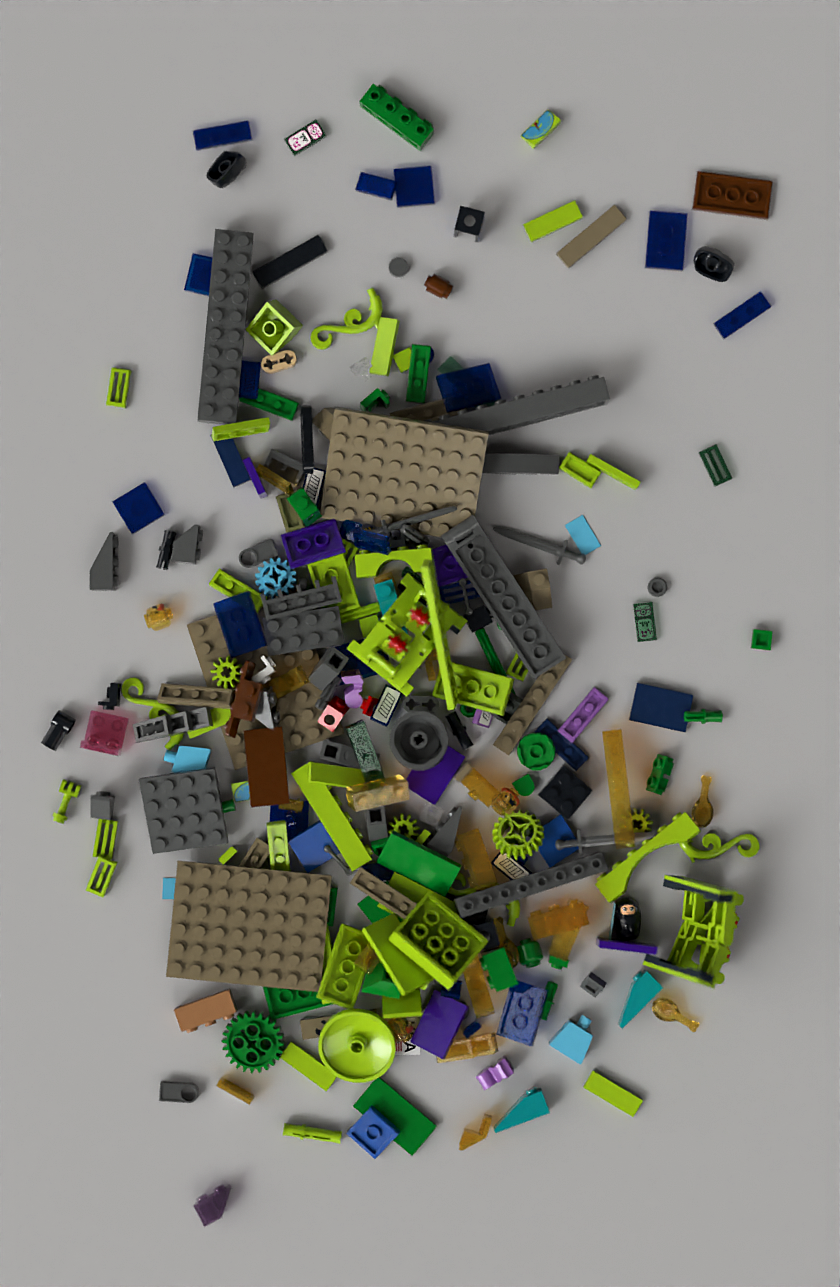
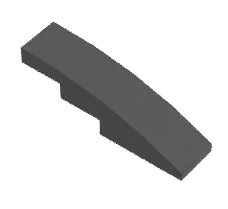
(520, 464)
(172, 724)

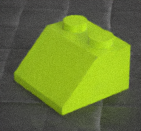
(273, 327)
(406, 1006)

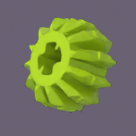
(220, 669)
(644, 823)
(409, 826)

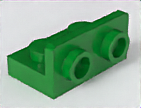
(371, 400)

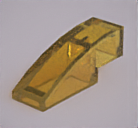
(478, 989)
(472, 1047)

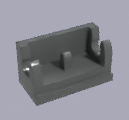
(284, 467)

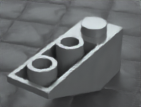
(103, 569)
(339, 754)
(446, 832)

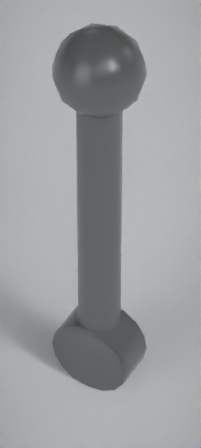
(462, 582)
(348, 871)

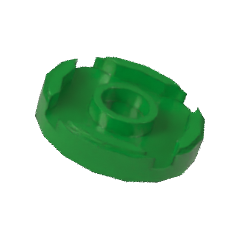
(536, 751)

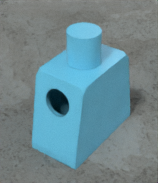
(188, 758)
(573, 1039)

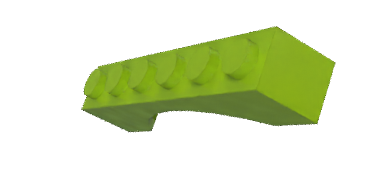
(616, 882)

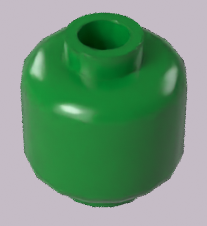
(529, 953)

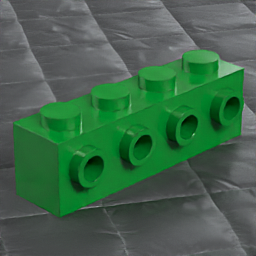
(396, 116)

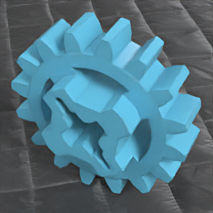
(285, 576)

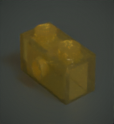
(480, 788)

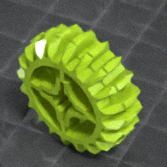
(523, 825)

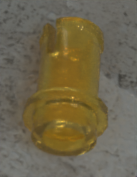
(295, 805)

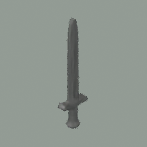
(388, 528)
(542, 545)
(592, 841)

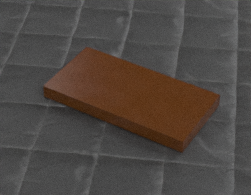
(732, 195)
(266, 767)

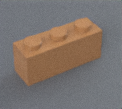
(206, 1011)

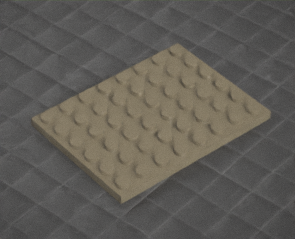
(401, 470)
(296, 709)
(248, 926)

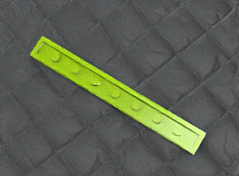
(440, 635)

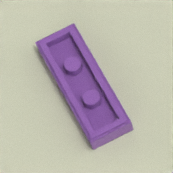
(583, 715)

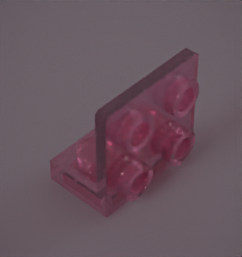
(105, 733)

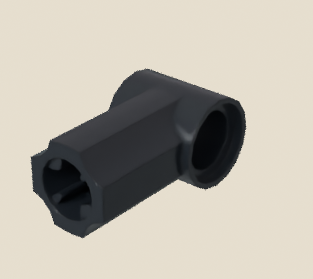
(60, 726)

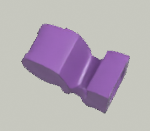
(353, 692)
(494, 1074)

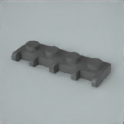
(301, 600)

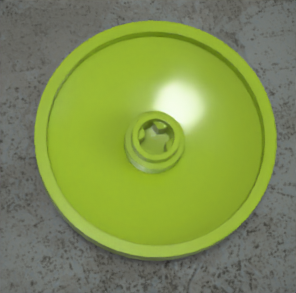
(357, 1045)

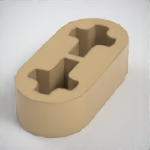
(280, 366)

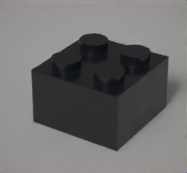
(565, 792)

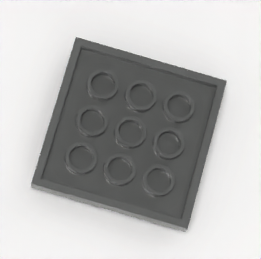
(183, 810)

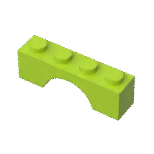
(369, 564)

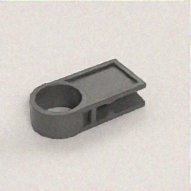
(262, 551)
(173, 1092)

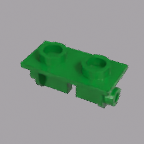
(661, 766)

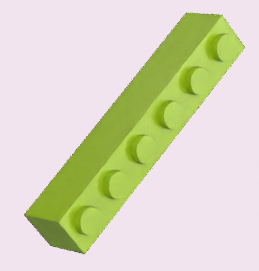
(334, 819)

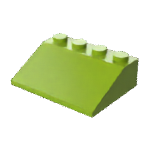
(438, 940)

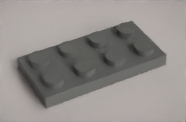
(303, 631)

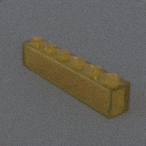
(618, 789)

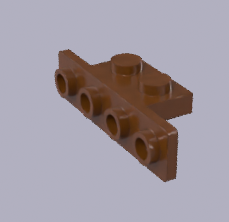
(246, 700)

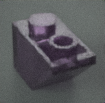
(212, 1206)

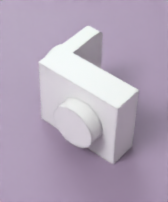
(264, 675)

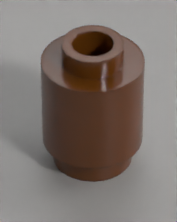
(438, 286)

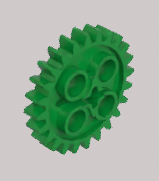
(240, 1052)

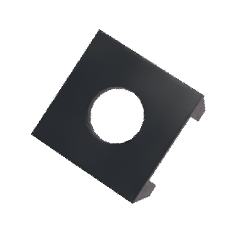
(462, 227)
(490, 928)

